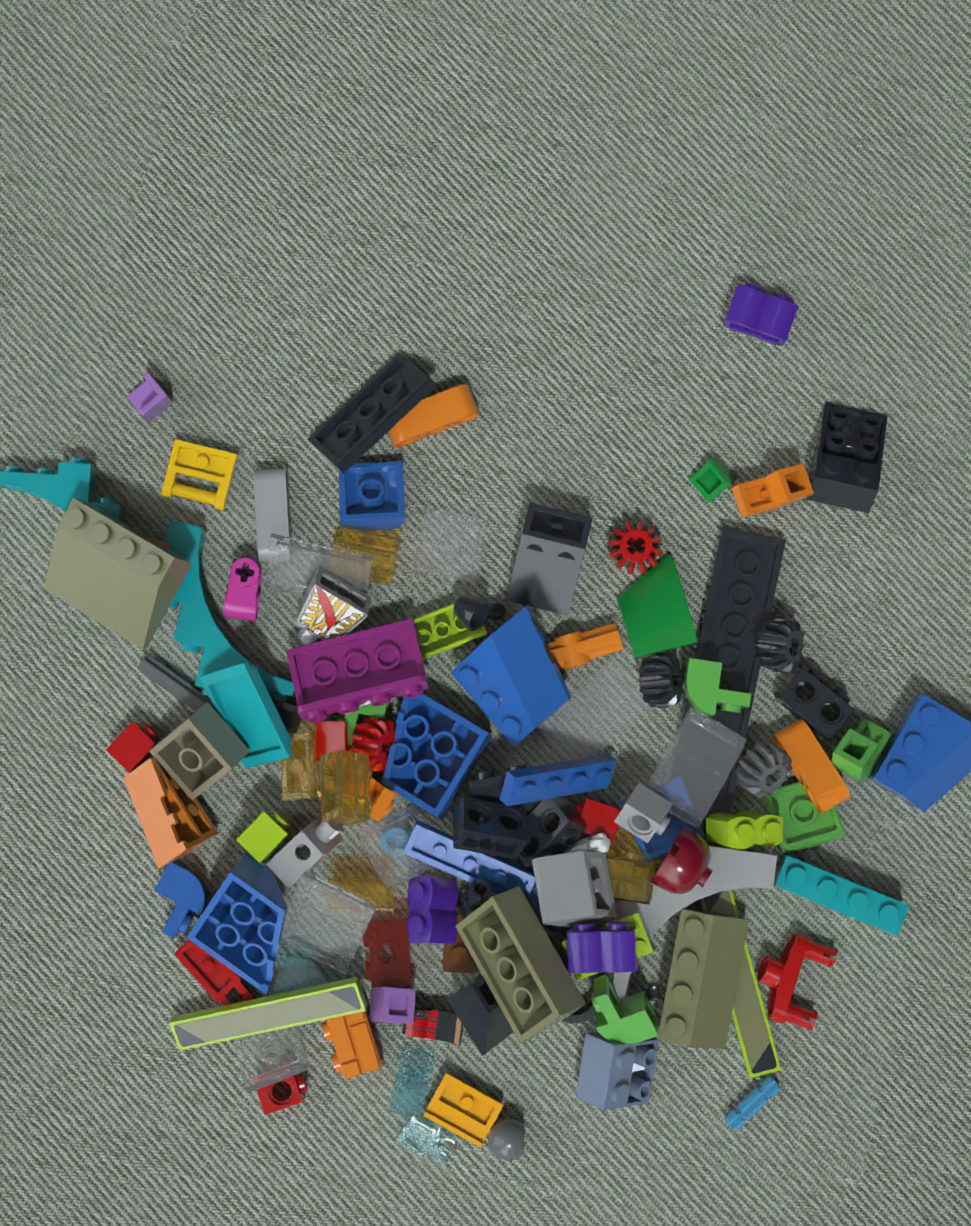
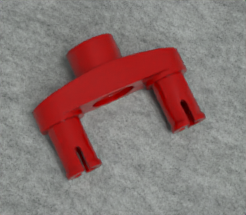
(782, 976)

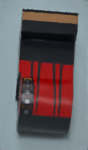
(435, 1024)

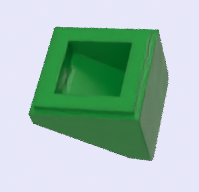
(713, 478)

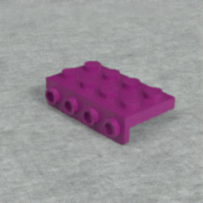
(357, 670)

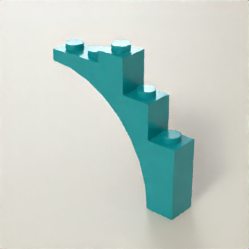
(74, 480)
(196, 621)

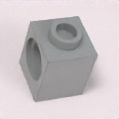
(644, 813)

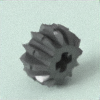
(763, 769)

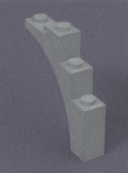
(731, 871)

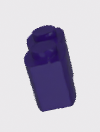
(760, 314)
(432, 910)
(602, 948)

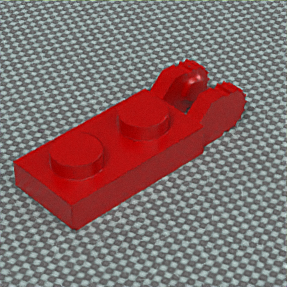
(212, 974)

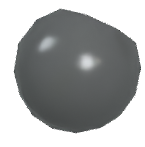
(507, 1139)

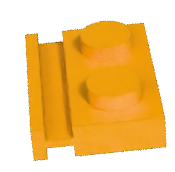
(463, 1109)

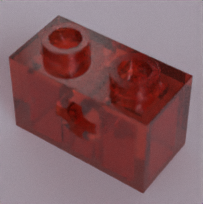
(399, 968)

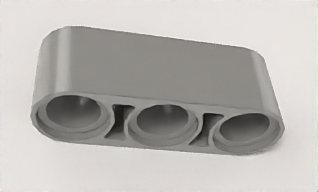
(271, 507)

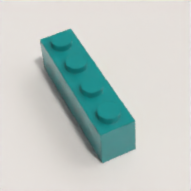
(840, 895)

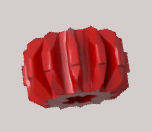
(635, 558)
(375, 739)

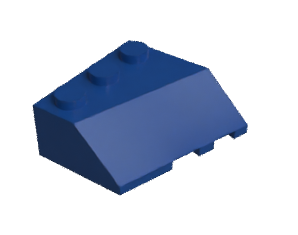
(514, 678)
(432, 754)
(925, 754)
(244, 923)

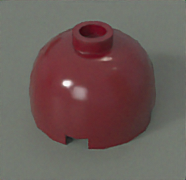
(684, 864)

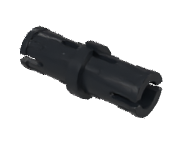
(475, 896)

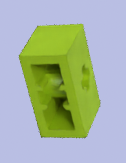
(266, 835)

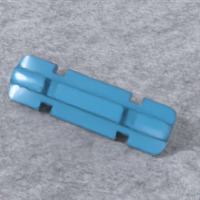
(752, 1103)

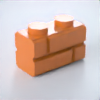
(354, 1044)

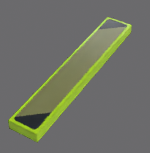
(748, 1008)
(268, 1013)

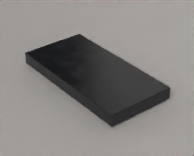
(371, 412)

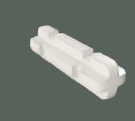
(596, 843)

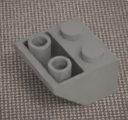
(574, 888)

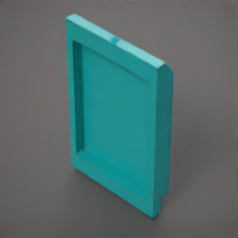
(249, 712)

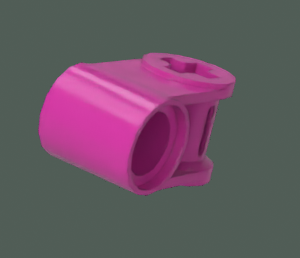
(243, 597)

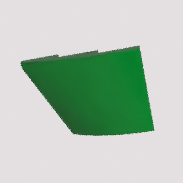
(657, 611)

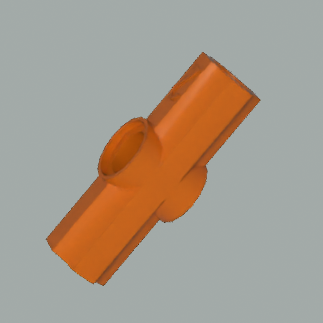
(580, 648)

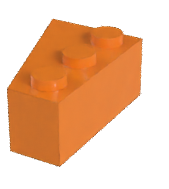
(167, 814)

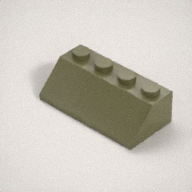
(519, 964)
(703, 979)

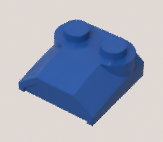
(372, 496)

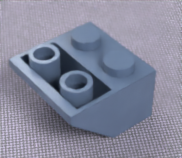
(615, 1072)

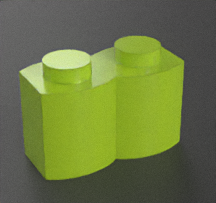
(744, 829)

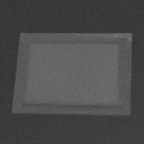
(326, 922)

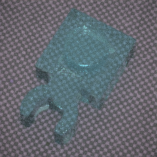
(423, 1137)

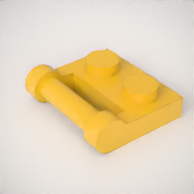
(202, 464)

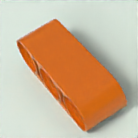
(435, 415)
(812, 766)

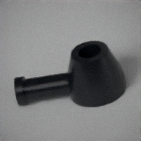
(475, 611)

